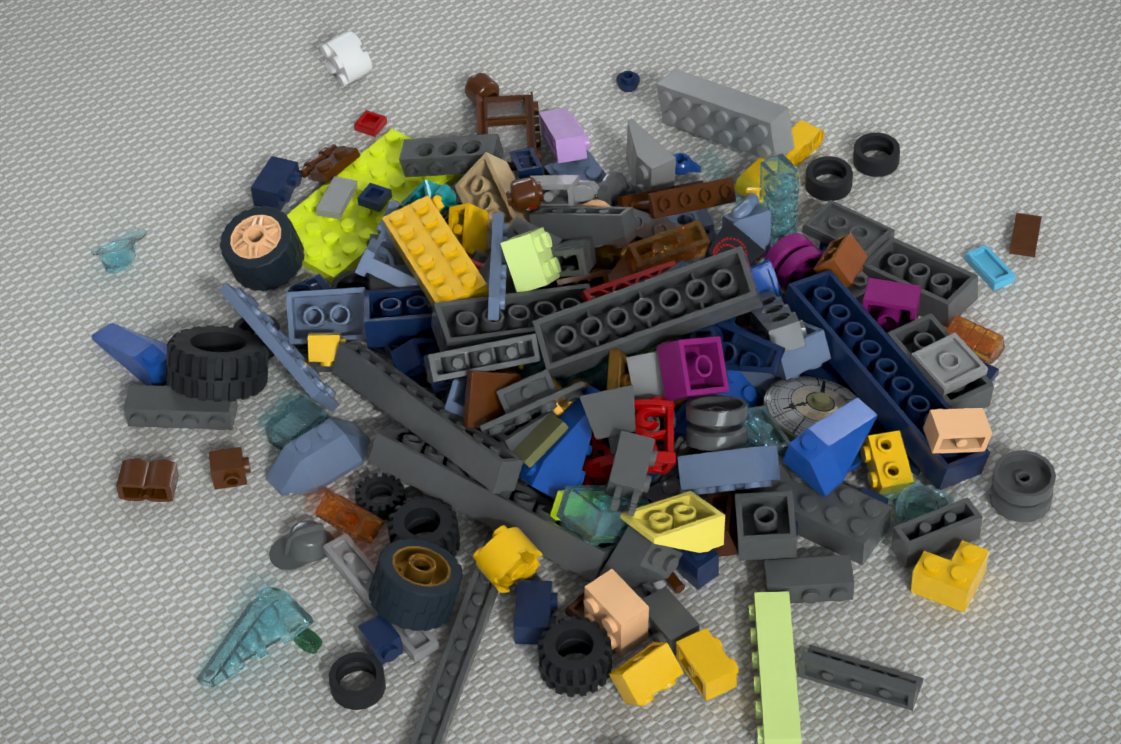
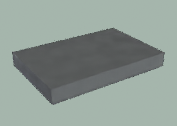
(837, 220)

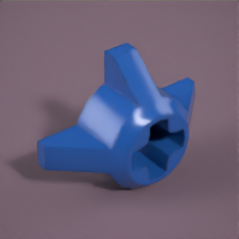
(685, 164)

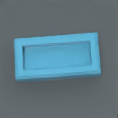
(989, 267)

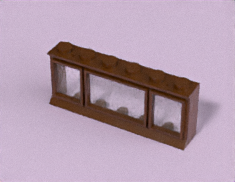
(512, 120)

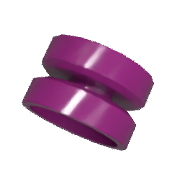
(793, 258)

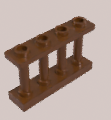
(681, 198)

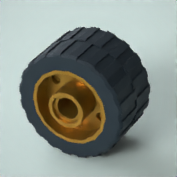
(415, 584)

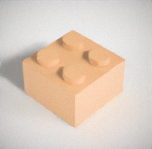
(618, 611)

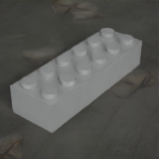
(725, 115)

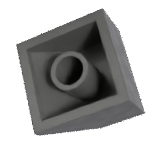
(642, 561)

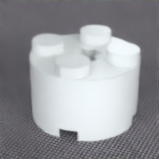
(346, 58)

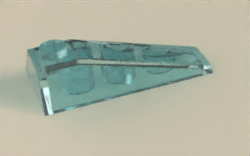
(263, 623)

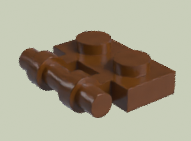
(329, 163)

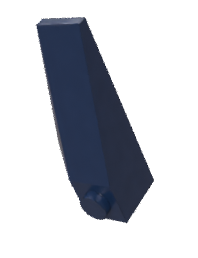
(747, 350)

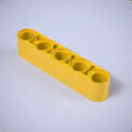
(806, 141)

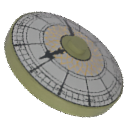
(804, 401)

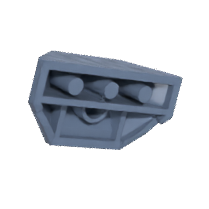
(318, 457)

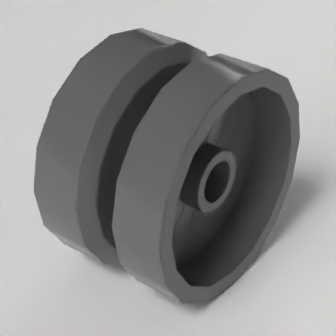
(716, 423)
(1022, 486)

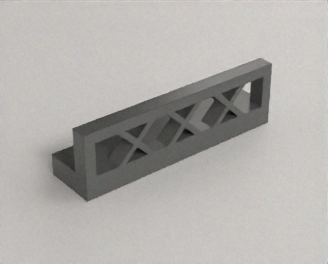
(860, 677)

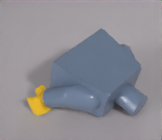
(751, 219)

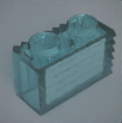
(294, 421)

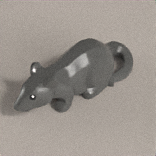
(613, 186)

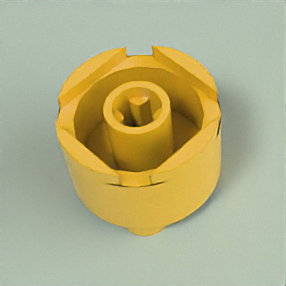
(507, 558)

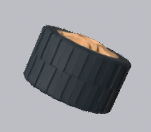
(262, 248)

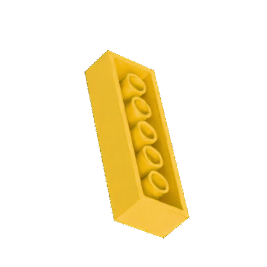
(434, 253)

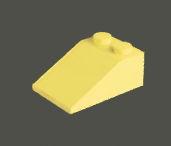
(680, 523)

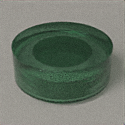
(308, 641)

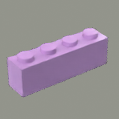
(564, 135)

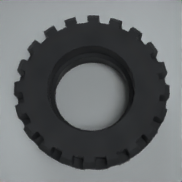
(217, 363)

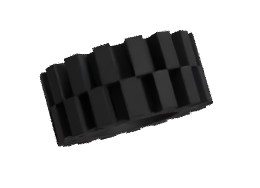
(380, 486)

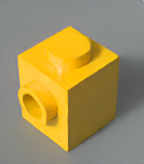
(324, 347)

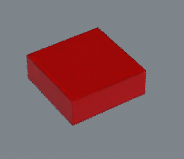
(370, 123)

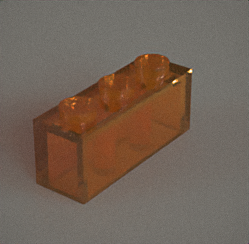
(675, 244)

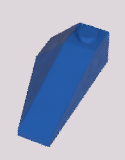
(135, 352)
(830, 446)
(565, 458)

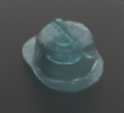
(120, 252)
(919, 500)

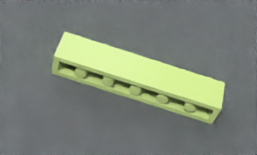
(776, 669)

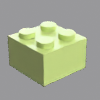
(531, 260)

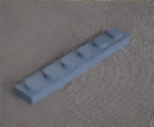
(498, 267)

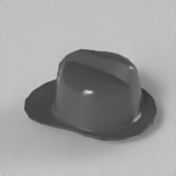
(300, 546)

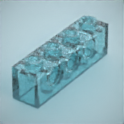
(780, 195)

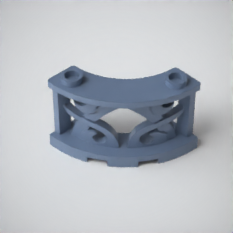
(371, 263)

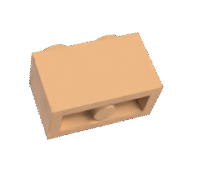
(957, 430)

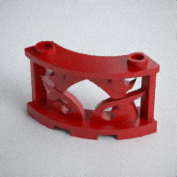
(599, 467)

